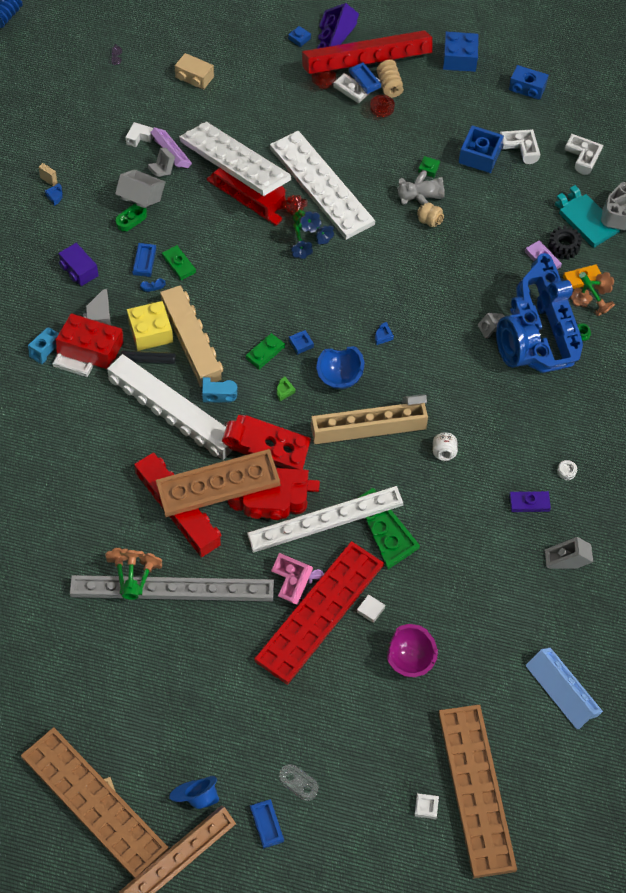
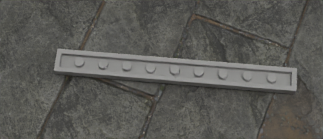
(176, 588)

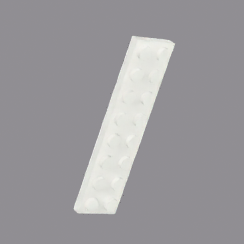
(235, 158)
(322, 185)

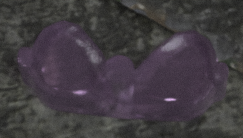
(116, 50)

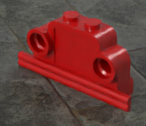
(262, 205)
(280, 500)

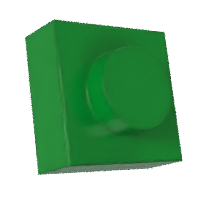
(429, 165)

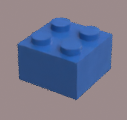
(460, 51)
(481, 149)

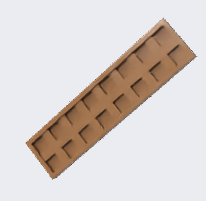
(477, 792)
(94, 803)

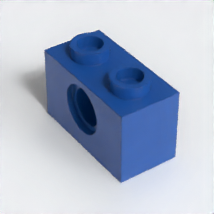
(528, 82)

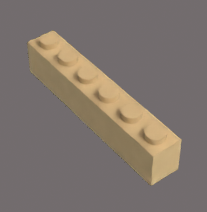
(190, 335)
(368, 422)

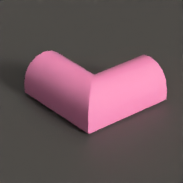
(296, 577)

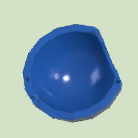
(340, 368)

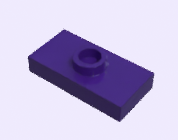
(530, 501)

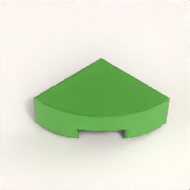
(284, 389)

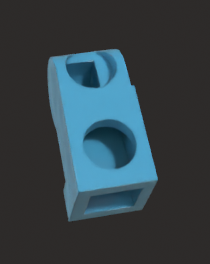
(43, 345)
(219, 391)

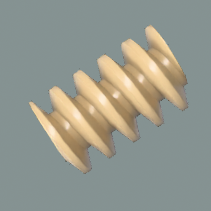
(390, 78)

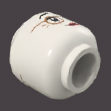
(445, 446)

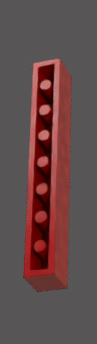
(366, 51)

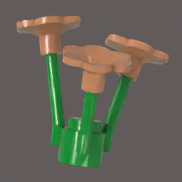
(131, 589)

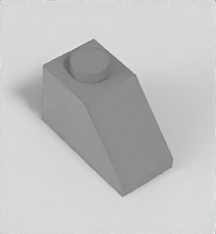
(99, 308)
(569, 554)

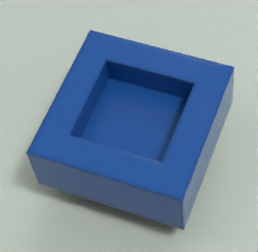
(299, 36)
(301, 342)

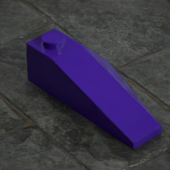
(337, 25)

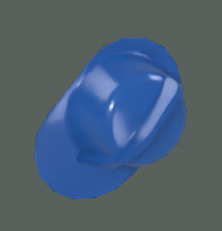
(198, 793)

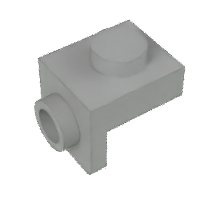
(164, 163)
(489, 324)

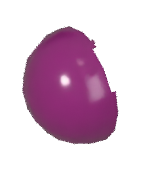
(412, 651)

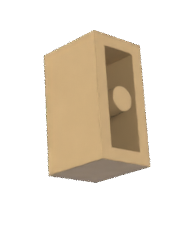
(194, 71)

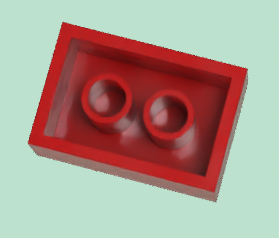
(89, 341)

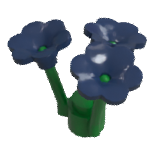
(309, 222)

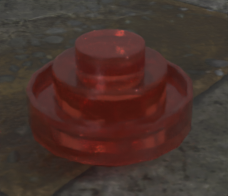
(324, 79)
(382, 105)
(294, 204)

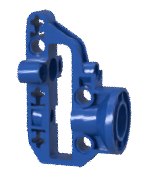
(521, 340)

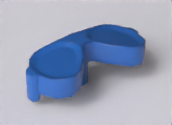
(159, 284)

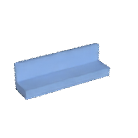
(563, 687)

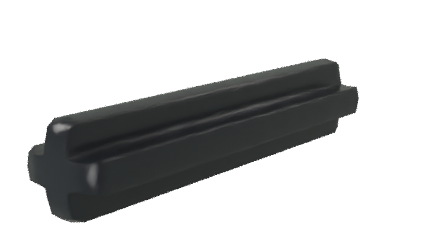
(150, 357)

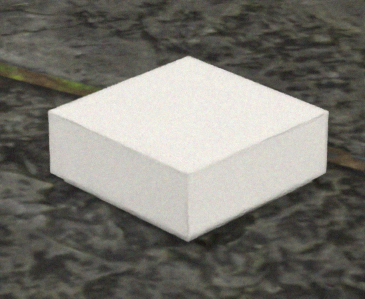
(371, 608)
(426, 806)

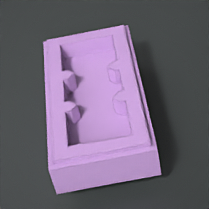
(538, 248)

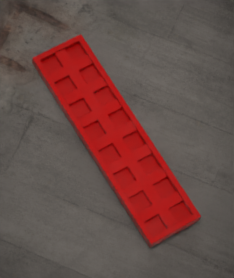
(318, 613)

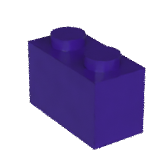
(78, 264)

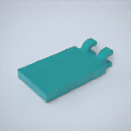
(584, 216)

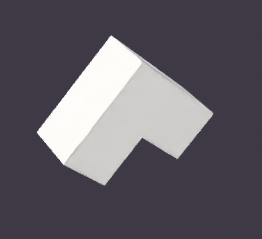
(137, 133)

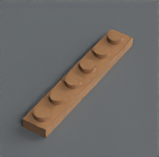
(182, 853)

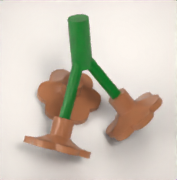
(602, 284)

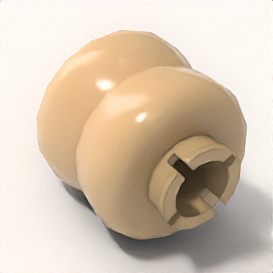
(430, 214)

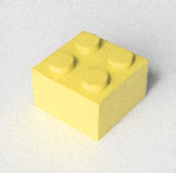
(150, 325)

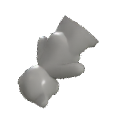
(421, 189)

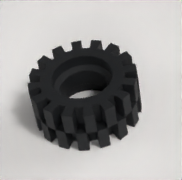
(564, 250)

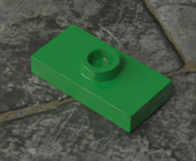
(178, 262)

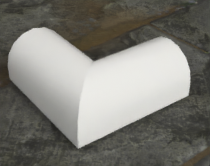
(350, 88)
(525, 141)
(587, 151)

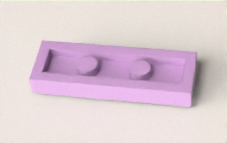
(163, 139)

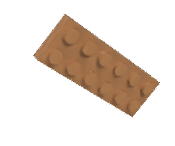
(218, 482)

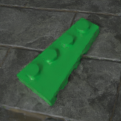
(390, 536)

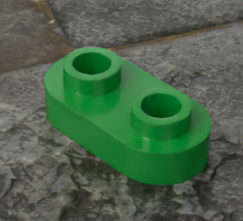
(129, 218)

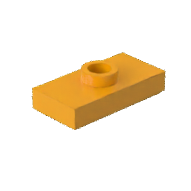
(573, 276)

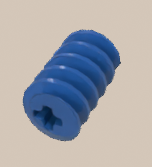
(8, 9)

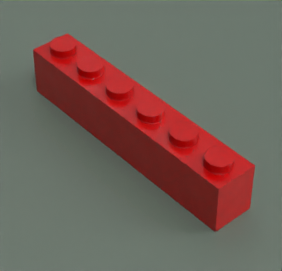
(192, 523)

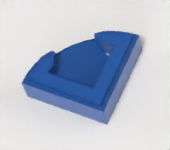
(54, 194)
(383, 334)

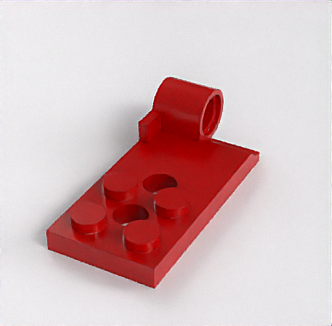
(249, 436)

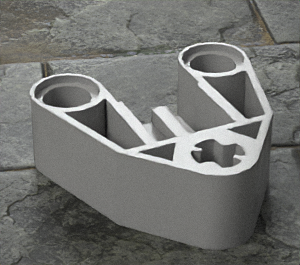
(615, 208)

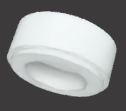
(567, 470)

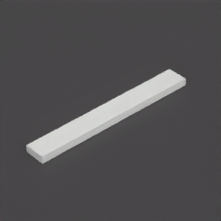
(325, 519)

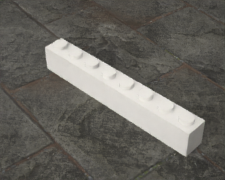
(169, 405)

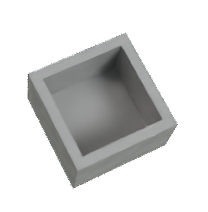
(140, 188)

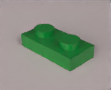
(265, 351)

